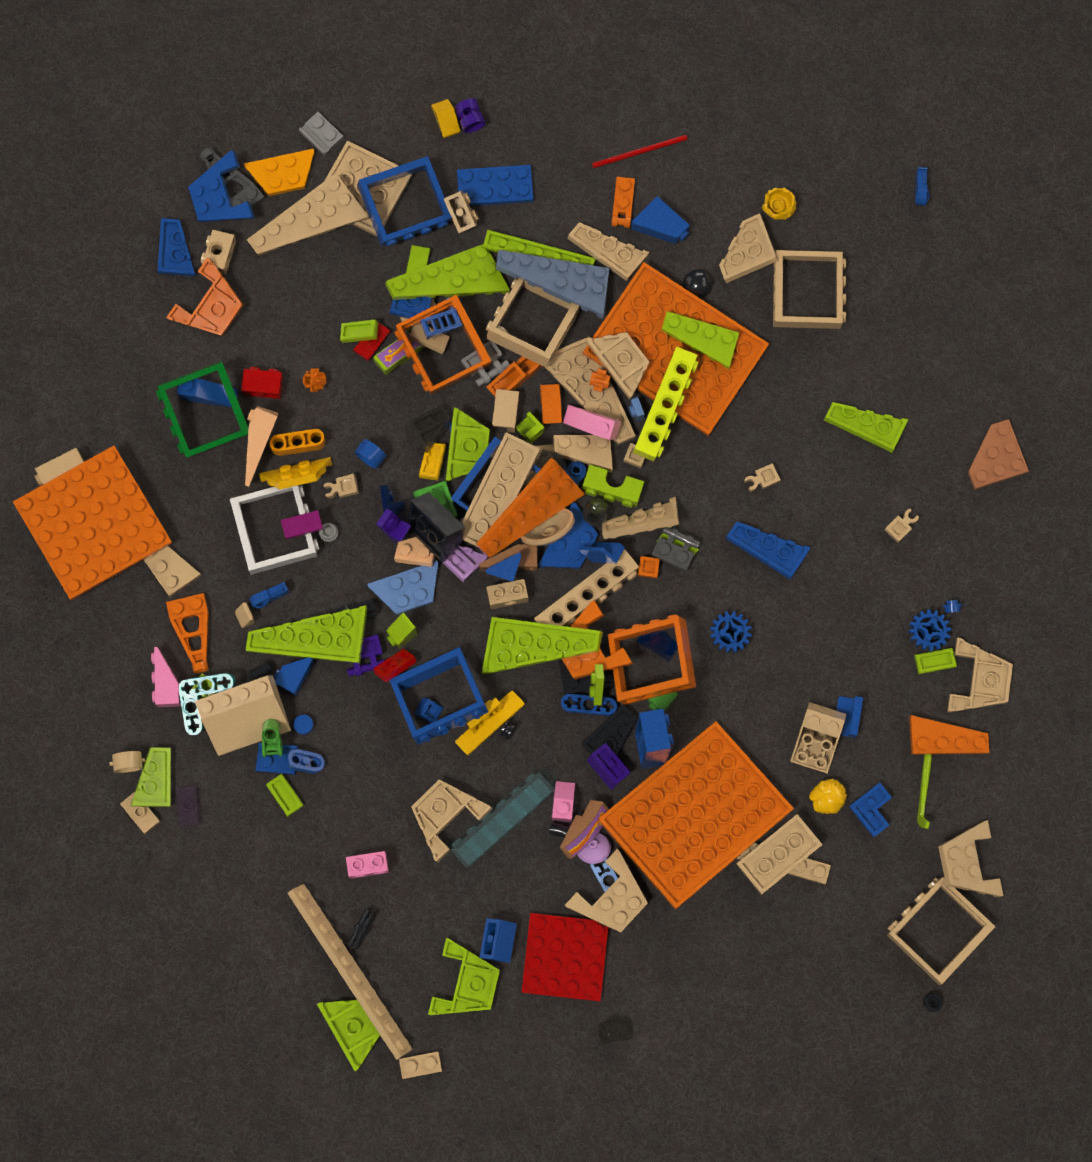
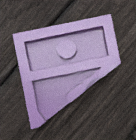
(464, 562)

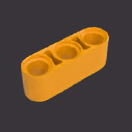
(288, 439)

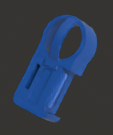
(921, 187)
(263, 598)

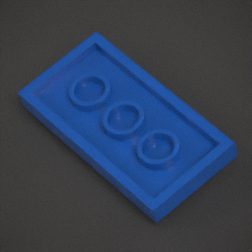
(496, 184)

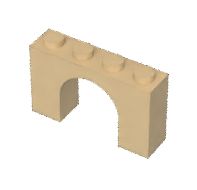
(58, 466)

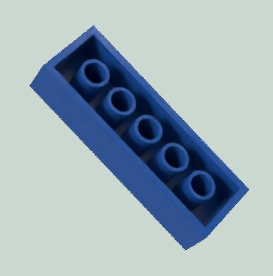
(653, 738)

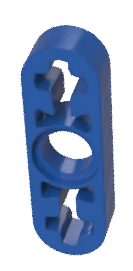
(575, 697)

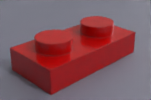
(394, 665)

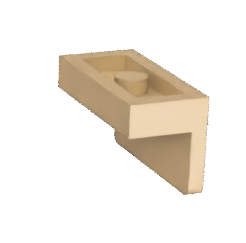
(506, 409)

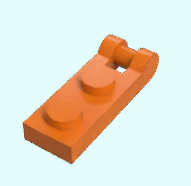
(623, 201)

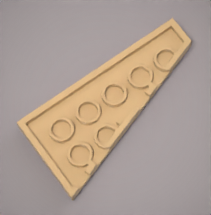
(315, 214)
(574, 374)

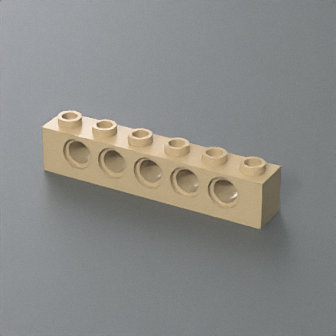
(625, 564)

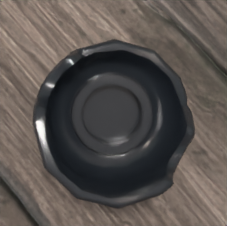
(698, 283)

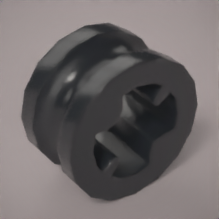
(507, 729)

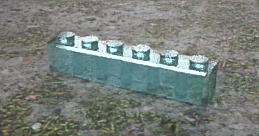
(503, 820)

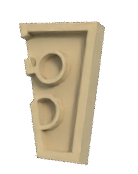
(585, 448)

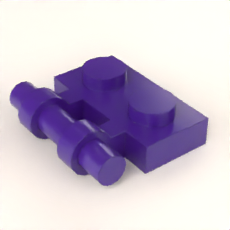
(370, 649)

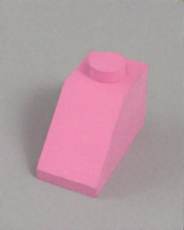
(563, 801)

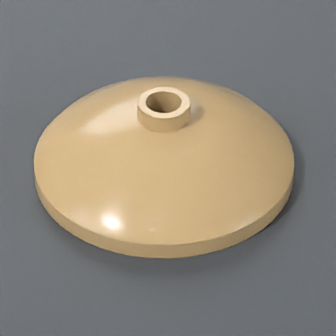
(551, 529)

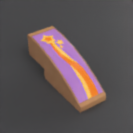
(583, 829)

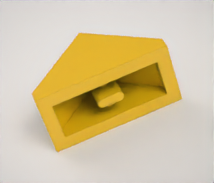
(446, 118)

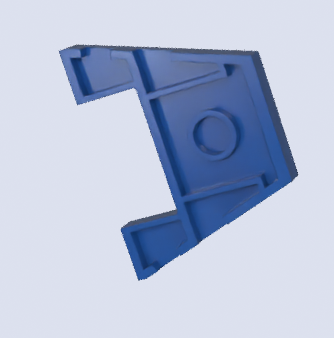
(211, 194)

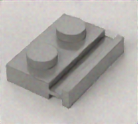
(321, 133)

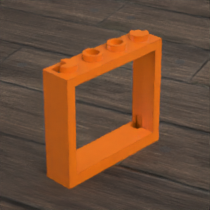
(418, 368)
(685, 682)

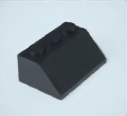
(435, 526)

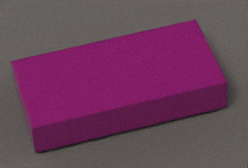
(301, 524)

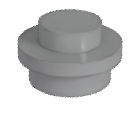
(329, 532)

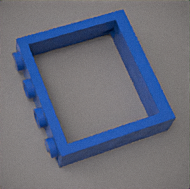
(395, 173)
(476, 471)
(426, 672)

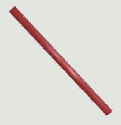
(639, 151)

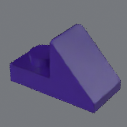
(393, 526)

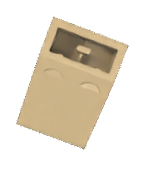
(818, 737)

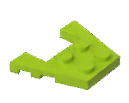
(474, 985)

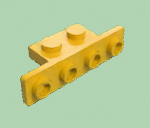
(487, 724)

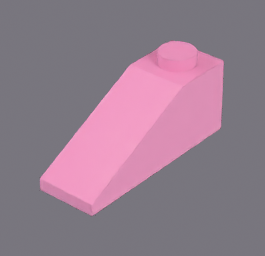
(592, 422)

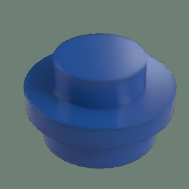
(952, 606)

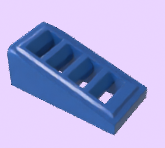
(424, 323)

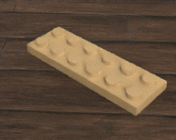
(499, 486)

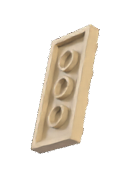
(779, 854)

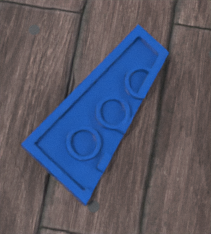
(768, 548)

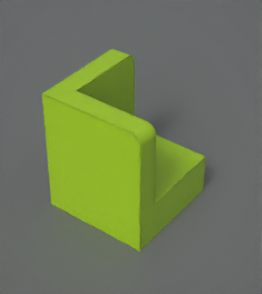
(530, 428)

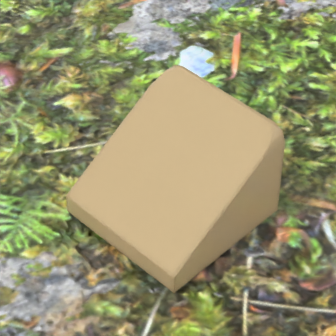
(244, 615)

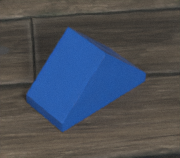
(506, 568)

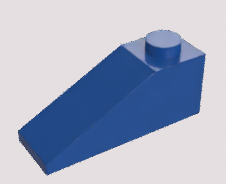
(204, 392)

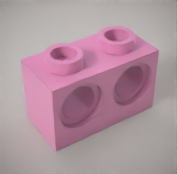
(367, 865)

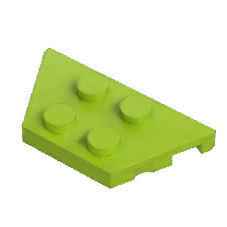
(466, 444)
(351, 1028)

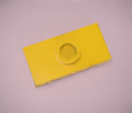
(432, 462)

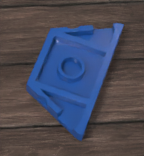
(565, 551)

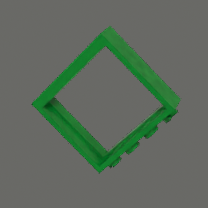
(169, 412)

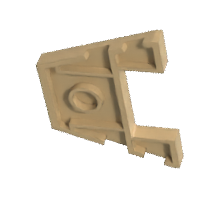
(989, 679)
(439, 808)
(962, 864)
(619, 903)

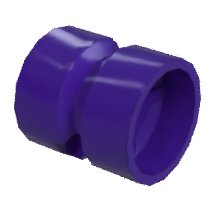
(470, 116)

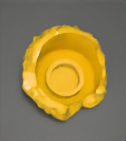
(779, 203)
(828, 796)

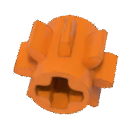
(314, 380)
(600, 380)

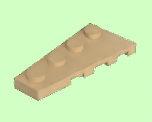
(617, 256)
(649, 520)

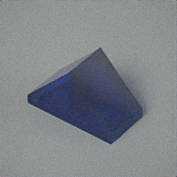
(659, 643)

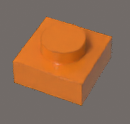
(648, 567)

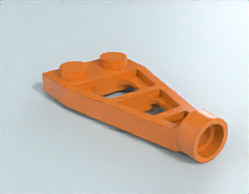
(187, 608)

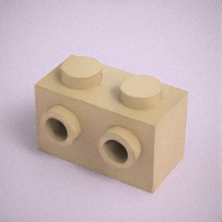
(460, 211)

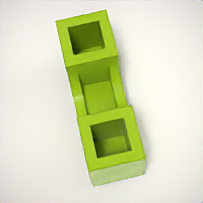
(627, 493)

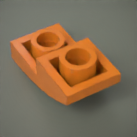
(550, 403)

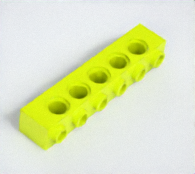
(685, 360)

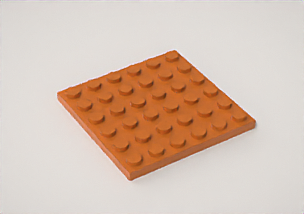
(92, 522)

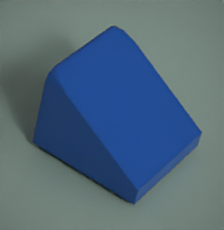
(428, 710)

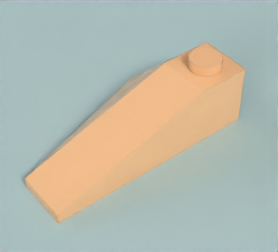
(259, 430)

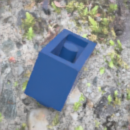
(293, 675)

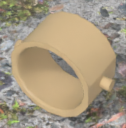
(127, 762)

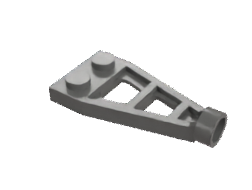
(249, 193)

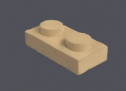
(420, 1065)

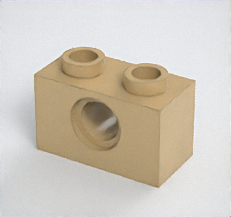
(221, 241)
(507, 594)

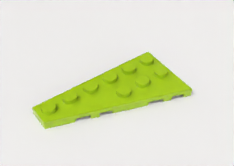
(458, 275)
(320, 637)
(526, 643)

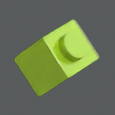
(401, 631)

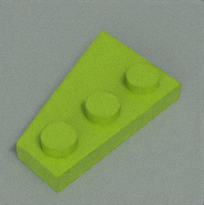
(155, 780)

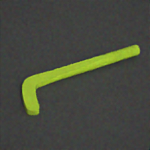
(923, 823)

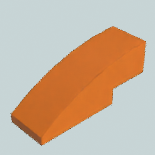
(514, 375)

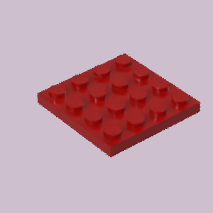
(564, 957)

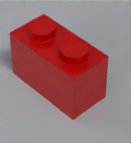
(262, 383)

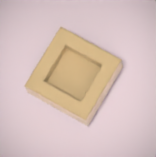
(632, 458)

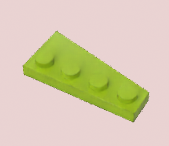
(709, 339)
(872, 427)

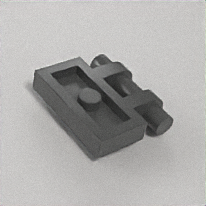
(672, 553)

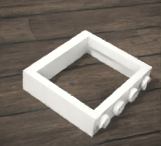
(281, 560)

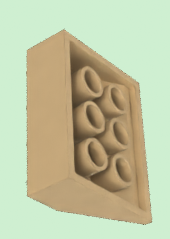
(237, 714)

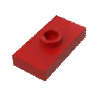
(368, 348)

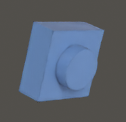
(636, 409)

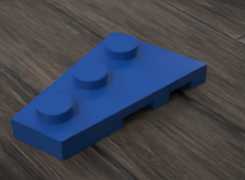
(173, 251)

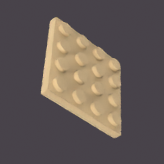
(359, 163)

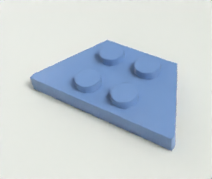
(407, 589)

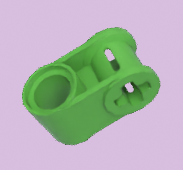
(272, 741)

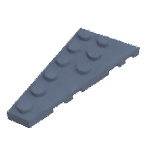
(565, 280)

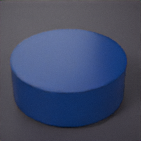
(303, 724)

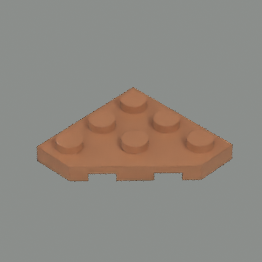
(997, 457)

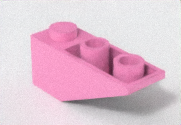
(166, 684)

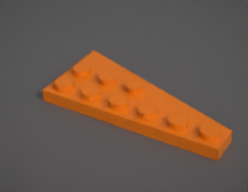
(538, 501)

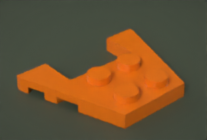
(216, 308)
(583, 665)

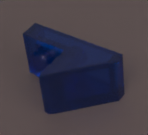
(387, 497)

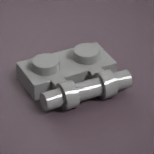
(494, 354)

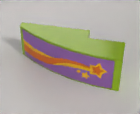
(394, 355)

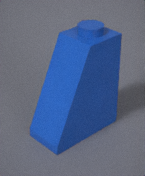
(661, 222)

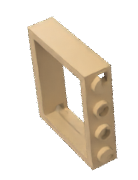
(808, 322)
(520, 347)
(921, 899)

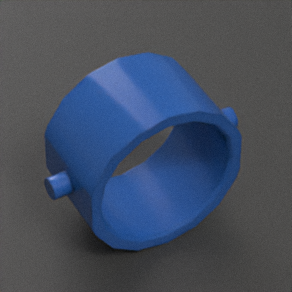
(370, 453)

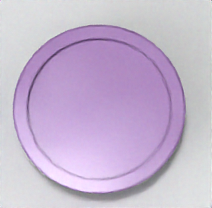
(596, 850)

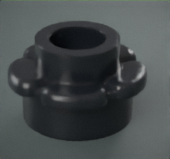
(932, 1007)

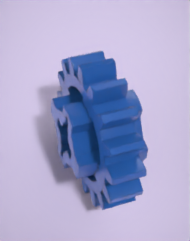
(936, 631)
(722, 634)

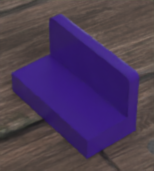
(608, 766)

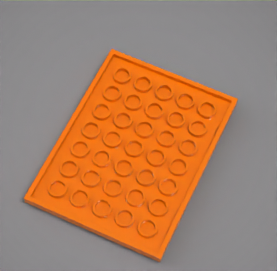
(642, 313)
(695, 815)

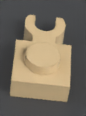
(765, 477)
(345, 487)
(900, 527)

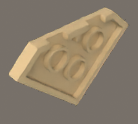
(748, 250)

